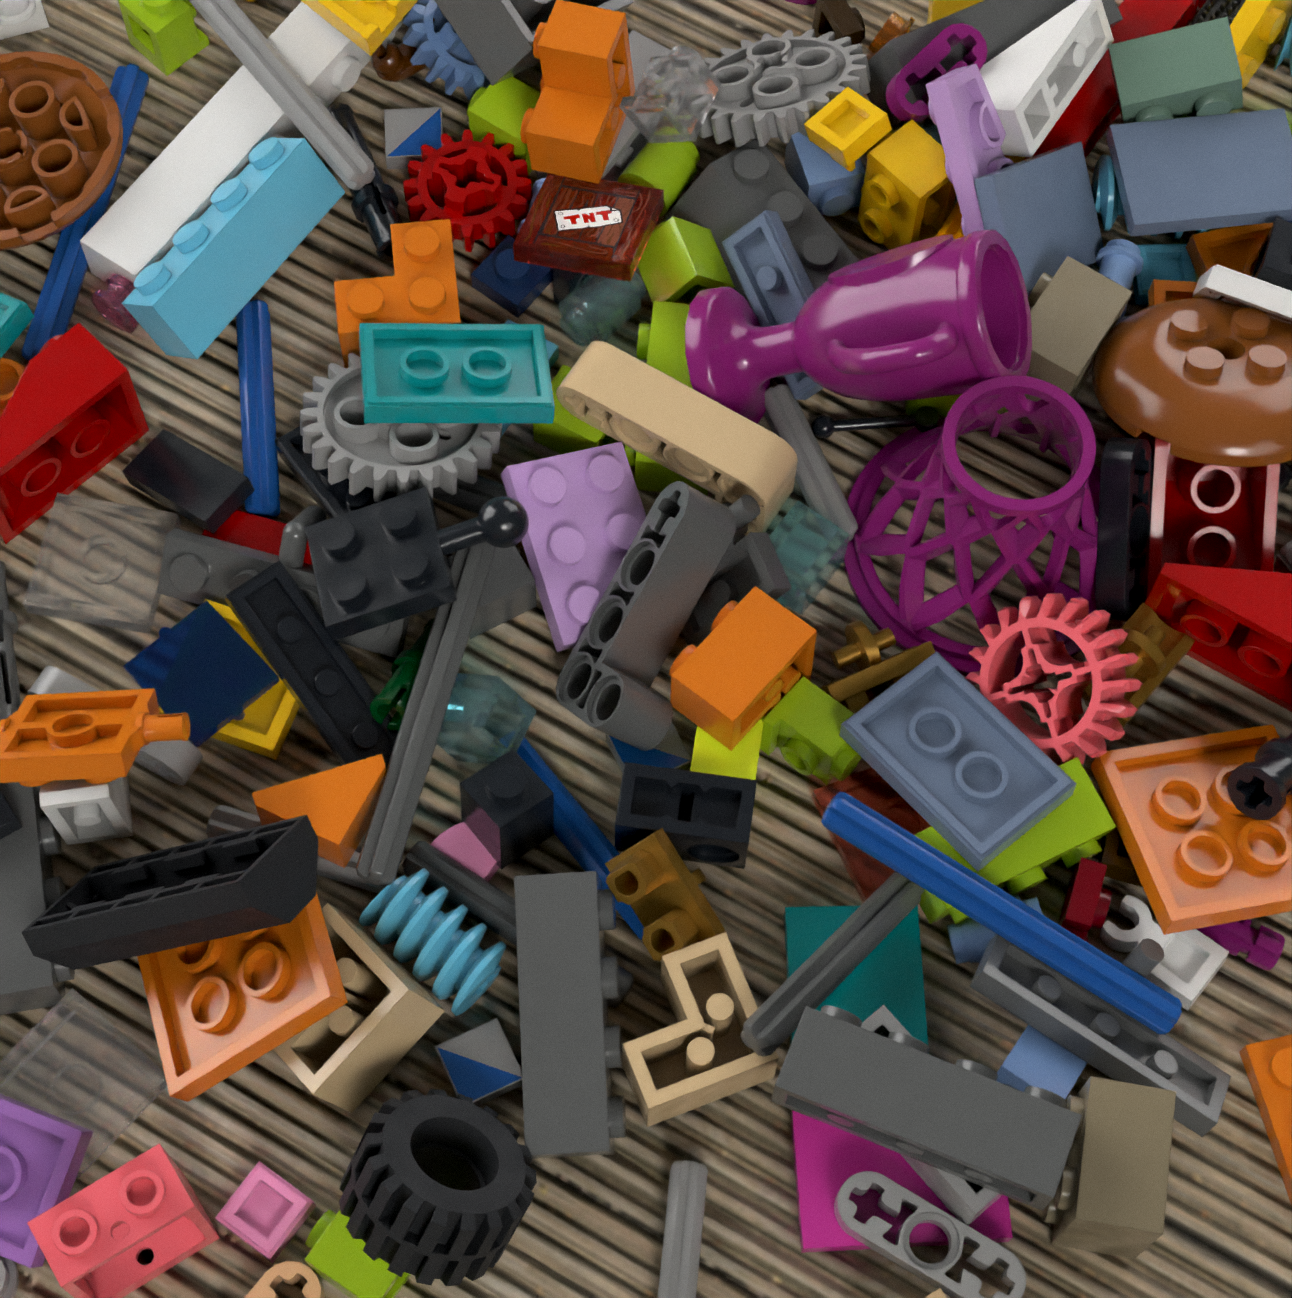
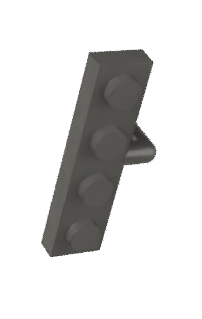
(210, 568)
(1100, 1031)

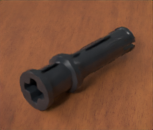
(1262, 785)

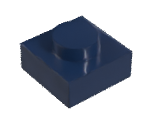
(510, 282)

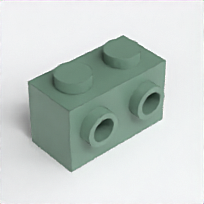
(1177, 73)

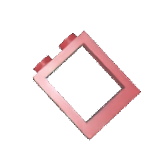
(102, 1229)

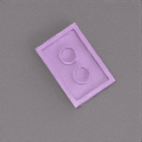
(579, 529)

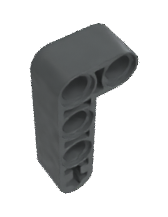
(642, 616)

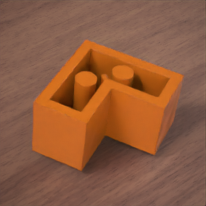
(581, 86)
(418, 293)
(742, 666)

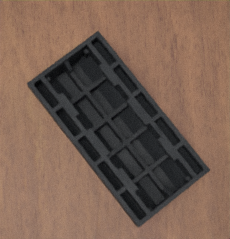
(181, 896)

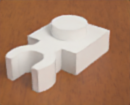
(1188, 955)

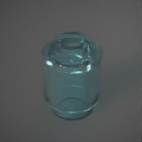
(600, 307)

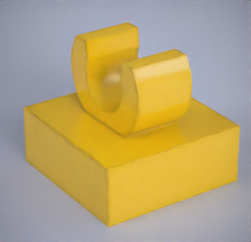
(847, 127)

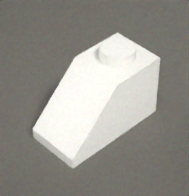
(88, 810)

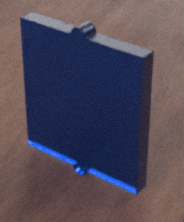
(202, 671)

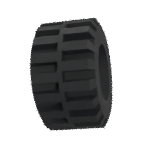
(437, 1187)

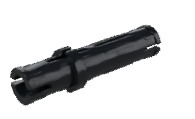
(376, 201)

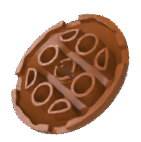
(55, 144)
(1201, 379)

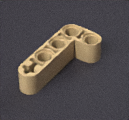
(680, 429)

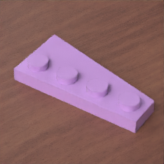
(969, 136)

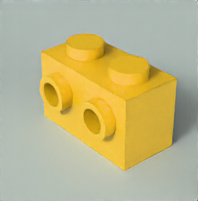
(905, 188)

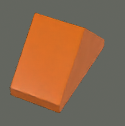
(334, 800)

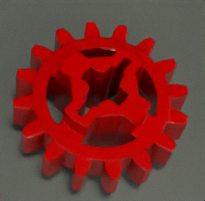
(467, 189)

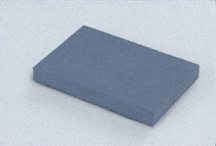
(1203, 171)
(1043, 210)
(957, 760)

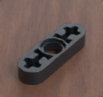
(1124, 526)

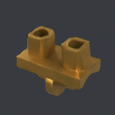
(864, 650)
(1158, 652)
(663, 895)

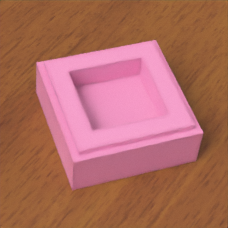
(265, 1211)

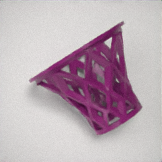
(994, 408)

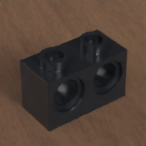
(700, 812)

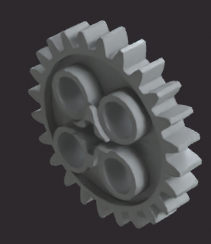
(780, 85)
(387, 454)

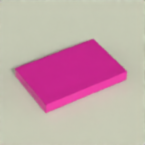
(830, 1156)

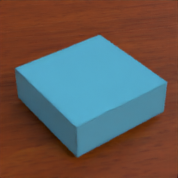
(1162, 263)

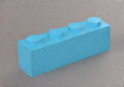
(233, 246)

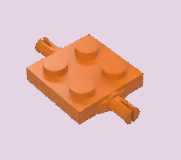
(83, 735)

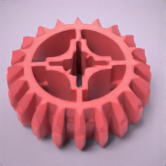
(1043, 656)

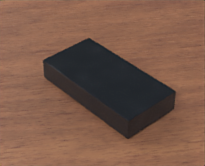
(188, 481)

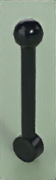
(924, 420)

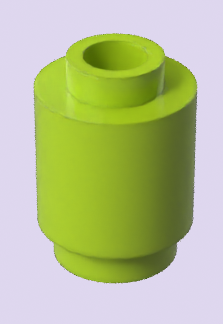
(663, 167)

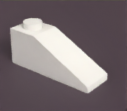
(1044, 72)

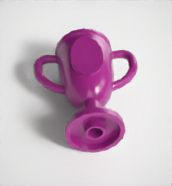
(878, 330)

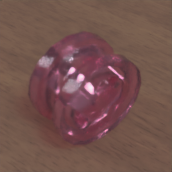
(110, 303)

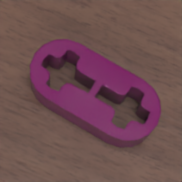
(928, 63)

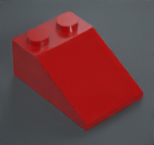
(63, 425)
(1210, 513)
(1236, 620)

